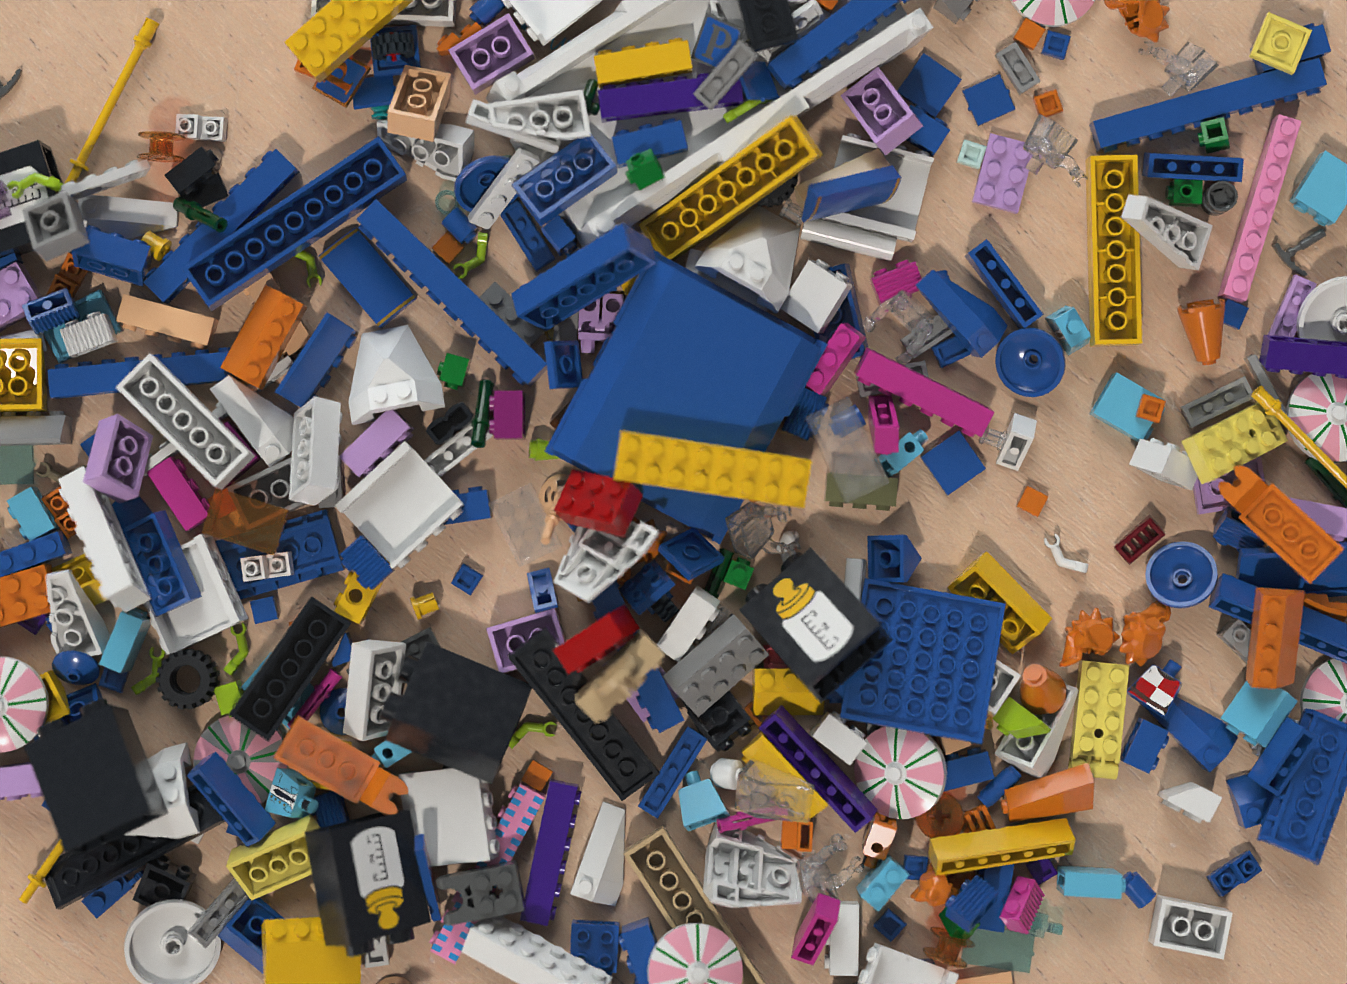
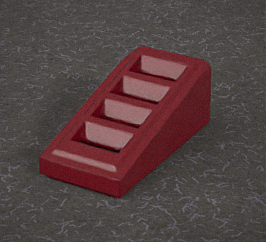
(1141, 527)

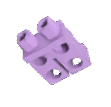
(595, 327)

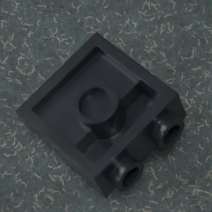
(723, 722)
(164, 881)

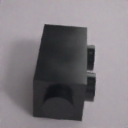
(193, 171)

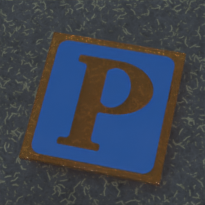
(343, 81)

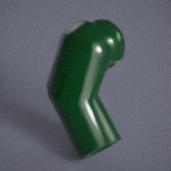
(589, 94)

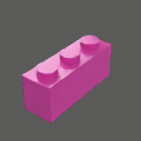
(835, 358)
(883, 424)
(180, 492)
(816, 929)

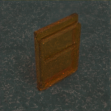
(245, 521)

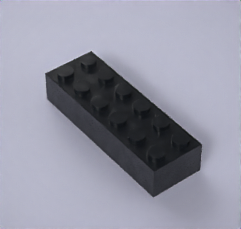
(289, 668)

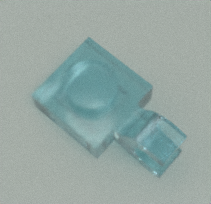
(1041, 926)

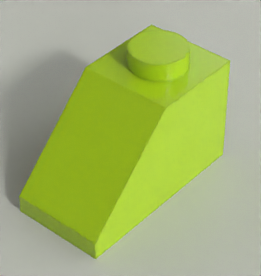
(1018, 721)

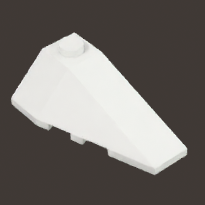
(547, 115)
(446, 155)
(127, 215)
(260, 420)
(74, 617)
(1037, 753)
(603, 861)

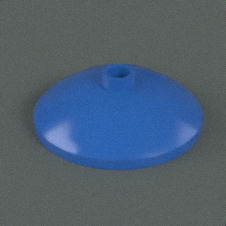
(476, 179)
(1020, 371)
(1179, 562)

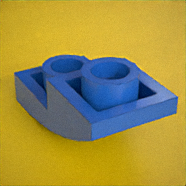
(1233, 873)

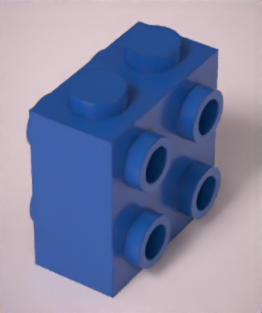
(596, 943)

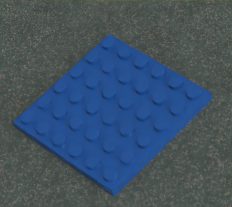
(934, 670)

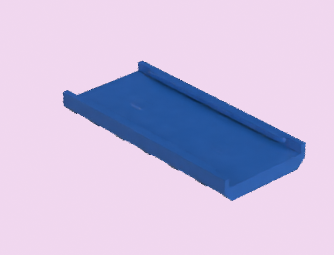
(312, 550)
(1268, 570)
(1309, 804)

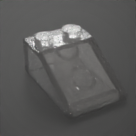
(773, 793)

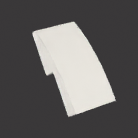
(201, 127)
(267, 566)

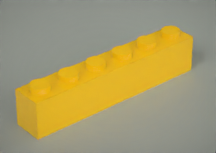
(1001, 846)

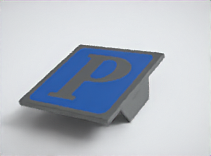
(715, 40)

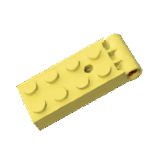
(1233, 442)
(1099, 706)

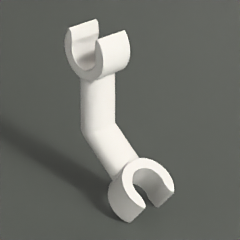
(1063, 562)

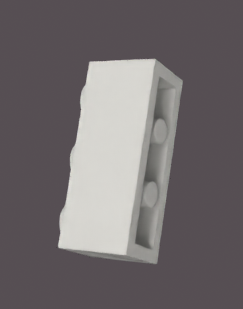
(689, 624)
(844, 942)

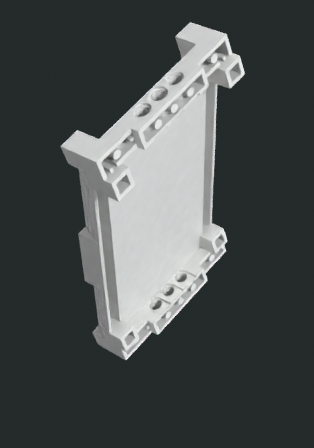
(706, 131)

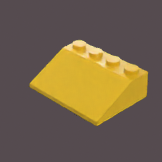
(22, 375)
(298, 954)

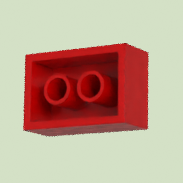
(598, 502)
(597, 640)

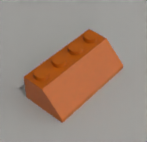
(264, 337)
(1274, 637)

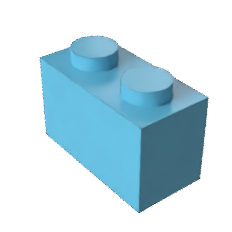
(31, 514)

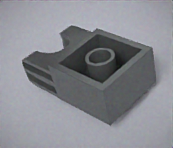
(477, 894)

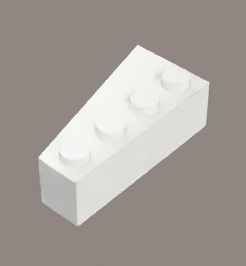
(1169, 230)

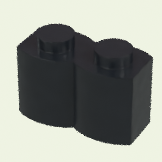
(446, 427)

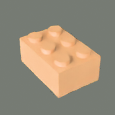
(419, 103)

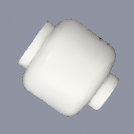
(725, 773)

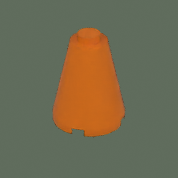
(1204, 328)
(1042, 690)

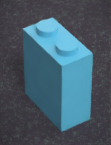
(1323, 190)
(1119, 405)
(126, 640)
(1258, 713)
(882, 882)
(1090, 882)

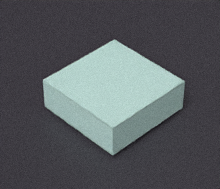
(971, 154)

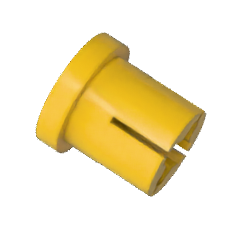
(158, 246)
(424, 605)

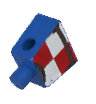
(1157, 688)

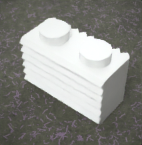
(88, 334)

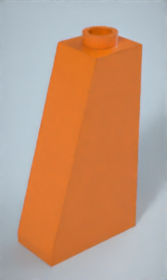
(1051, 795)

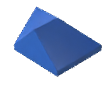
(891, 558)

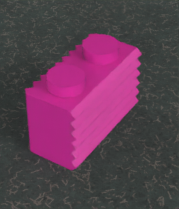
(892, 282)
(1022, 905)

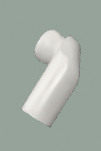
(787, 538)

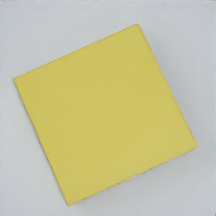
(1280, 43)

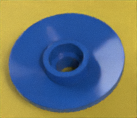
(75, 667)
(329, 711)

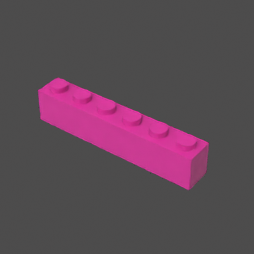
(923, 392)

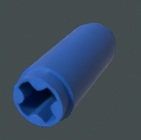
(995, 788)

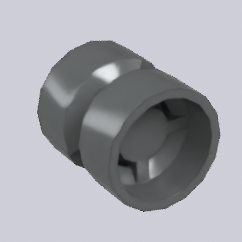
(1219, 198)

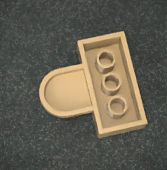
(619, 675)

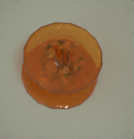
(161, 146)
(948, 825)
(948, 948)

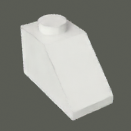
(1018, 440)

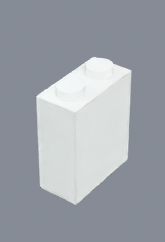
(816, 295)

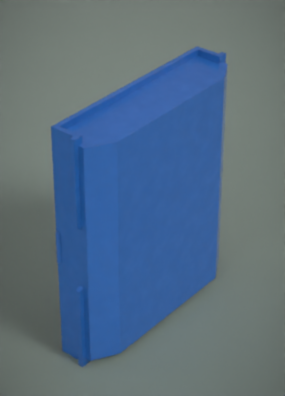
(686, 368)

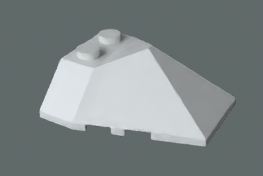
(757, 255)
(392, 375)
(600, 558)
(171, 780)
(749, 871)

